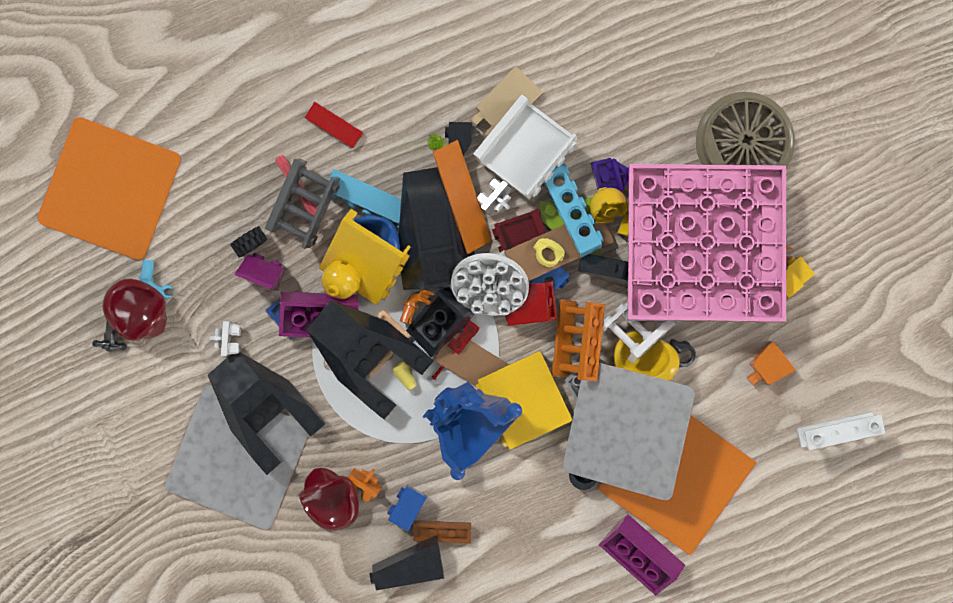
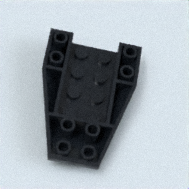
(429, 230)

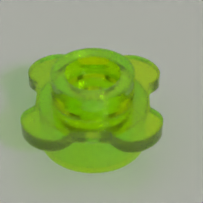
(434, 142)

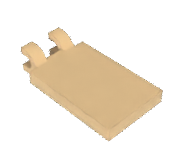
(503, 97)

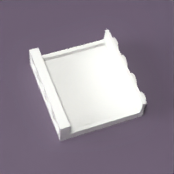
(525, 148)

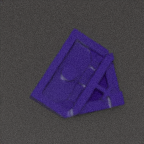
(610, 174)

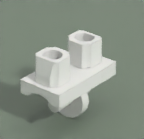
(497, 199)
(228, 330)

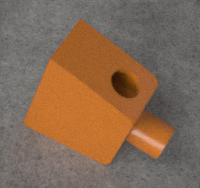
(769, 365)

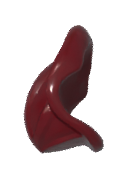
(135, 309)
(329, 499)

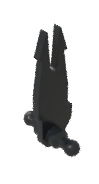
(108, 342)

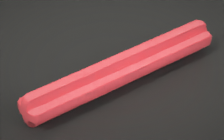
(285, 167)

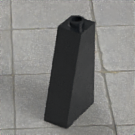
(410, 566)

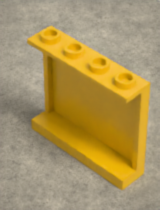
(369, 255)
(533, 388)

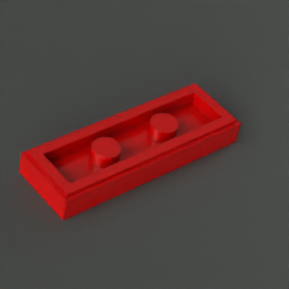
(333, 125)

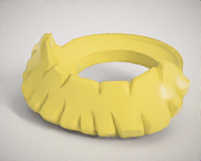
(548, 243)

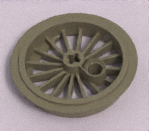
(706, 144)

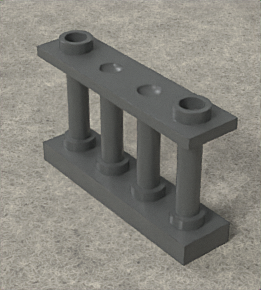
(284, 205)

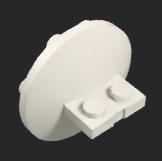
(490, 284)

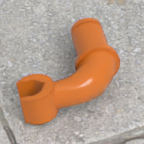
(411, 305)

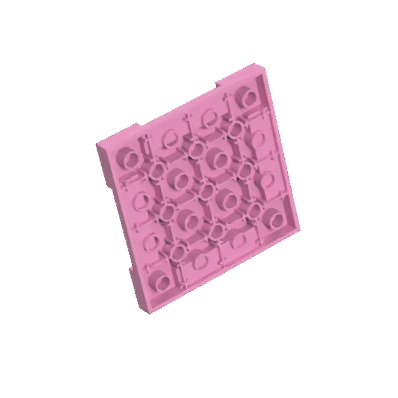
(707, 243)

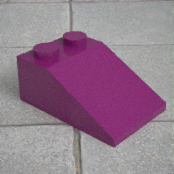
(261, 271)

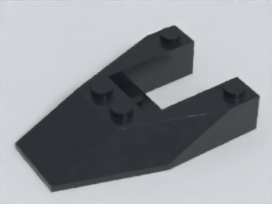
(354, 345)
(252, 399)

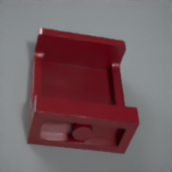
(518, 230)

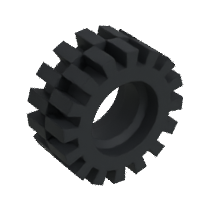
(248, 241)

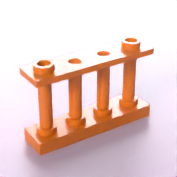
(591, 340)

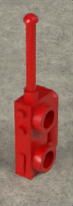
(459, 344)

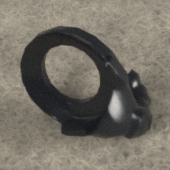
(679, 347)

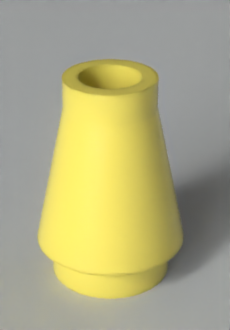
(403, 373)

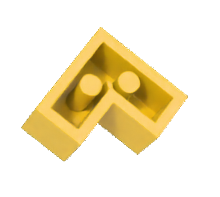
(796, 275)

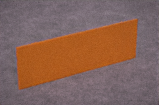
(462, 196)

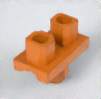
(366, 482)

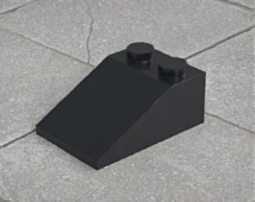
(439, 321)

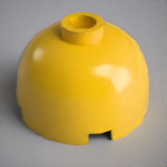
(608, 204)
(340, 280)

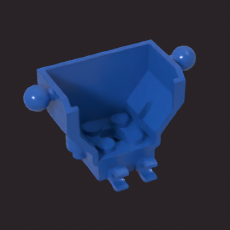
(469, 424)

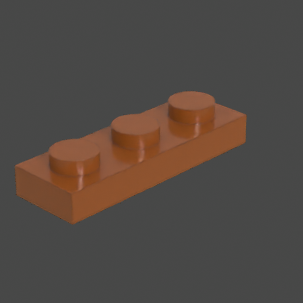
(445, 531)

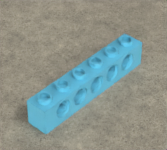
(586, 244)

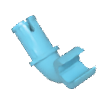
(146, 276)

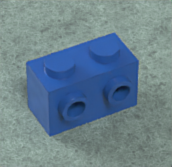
(407, 507)

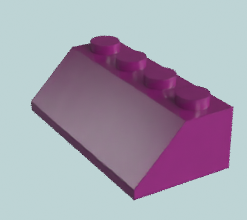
(301, 308)
(642, 555)

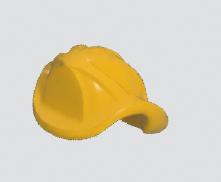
(658, 361)

